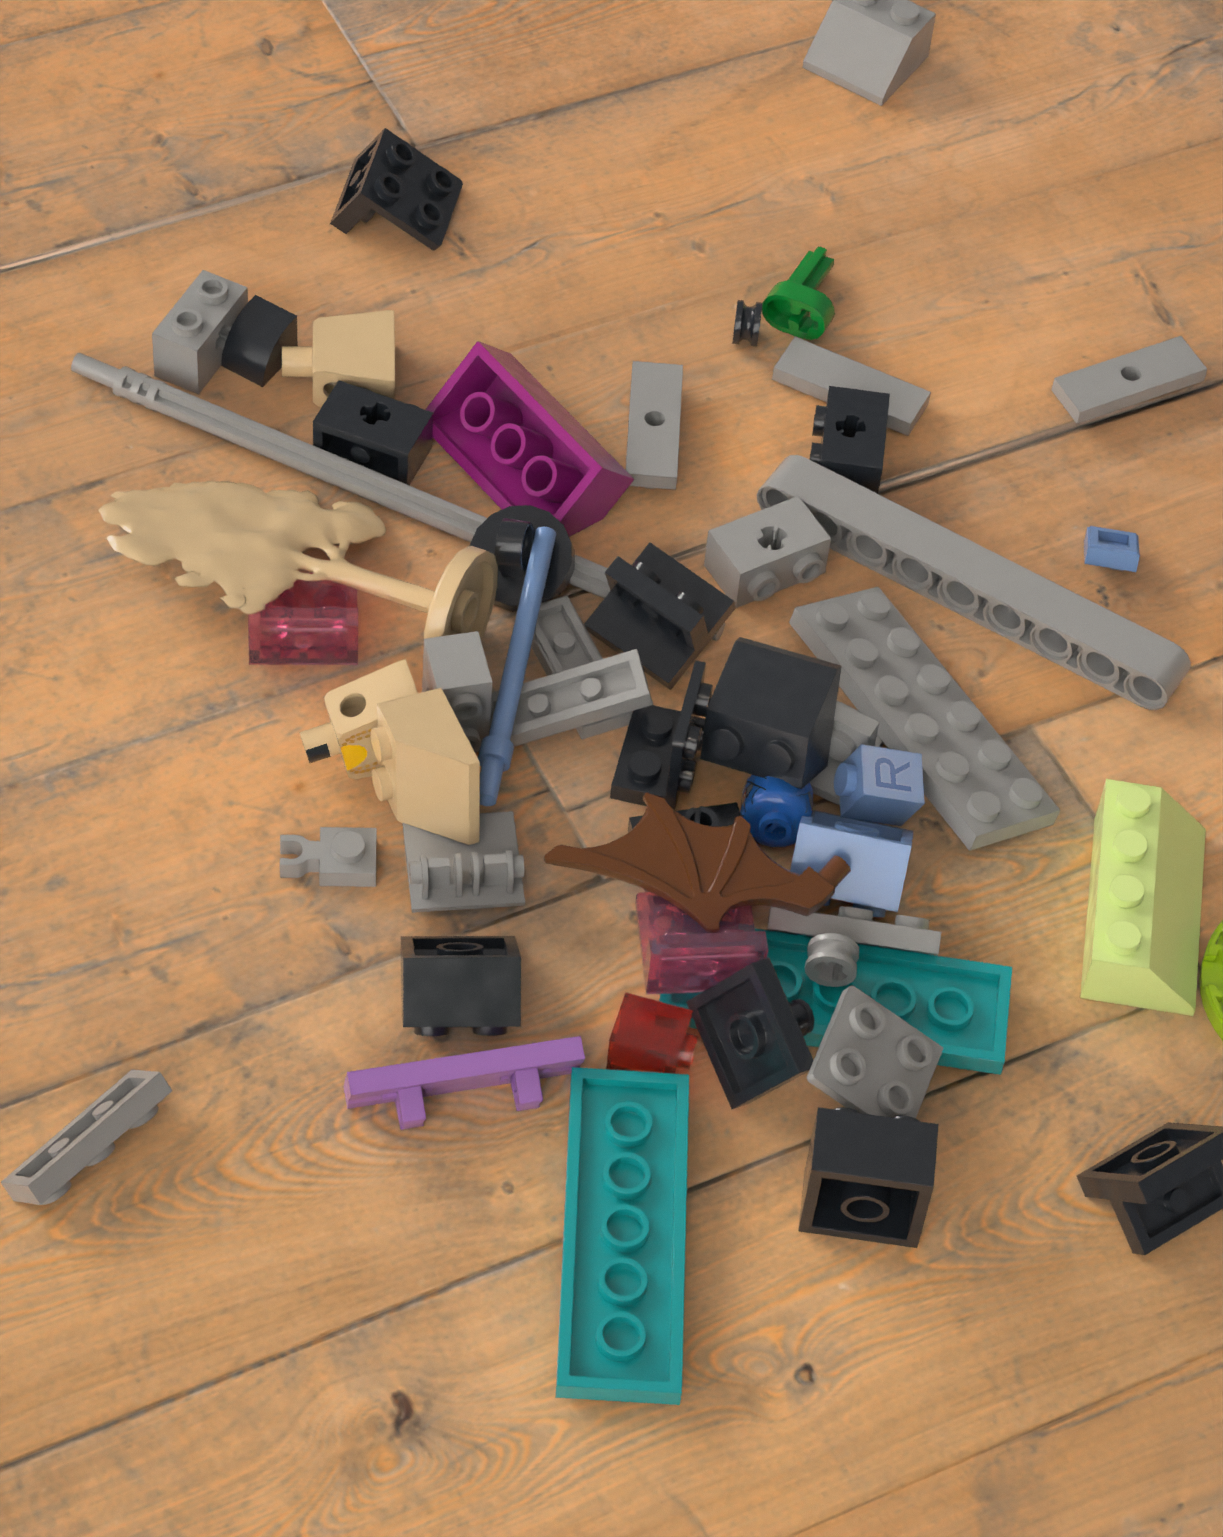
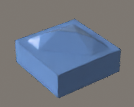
(1111, 549)

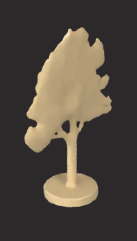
(257, 544)

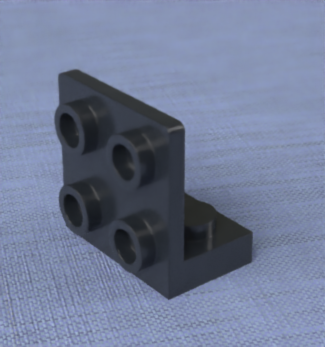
(400, 187)
(661, 745)

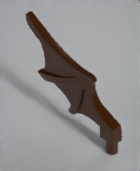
(702, 867)

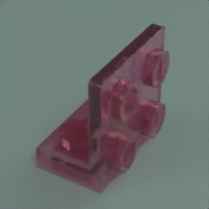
(306, 626)
(685, 957)

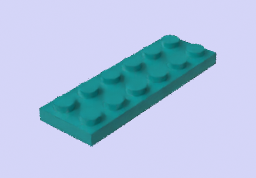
(945, 998)
(624, 1237)

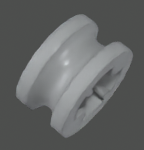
(832, 959)

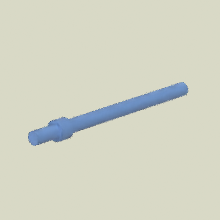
(497, 749)

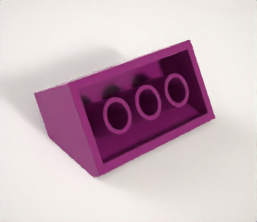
(523, 441)

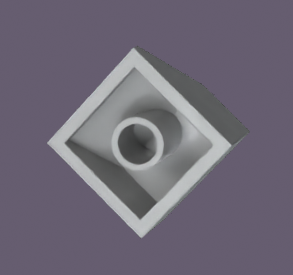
(871, 45)

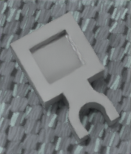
(341, 856)

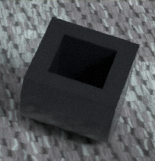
(257, 340)

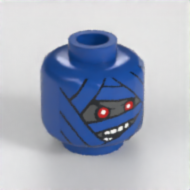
(775, 807)

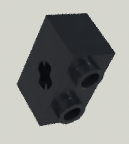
(374, 431)
(852, 434)

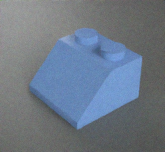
(872, 850)

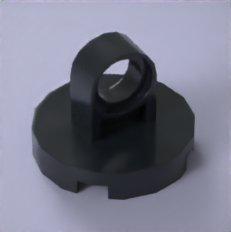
(510, 539)

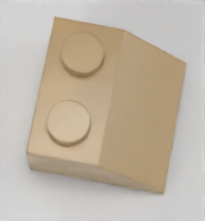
(427, 766)

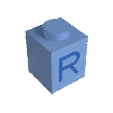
(880, 785)

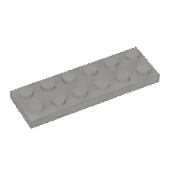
(923, 710)

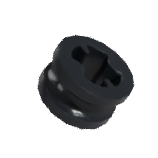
(747, 323)

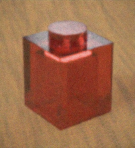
(651, 1037)

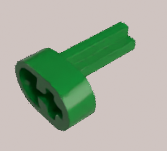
(792, 300)

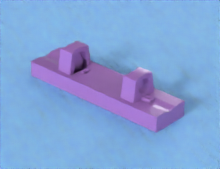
(412, 1081)

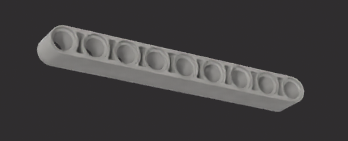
(983, 585)

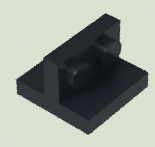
(659, 612)
(1161, 1183)

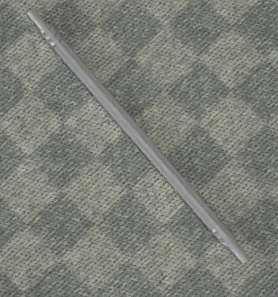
(308, 459)

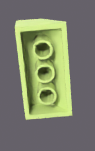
(1143, 901)

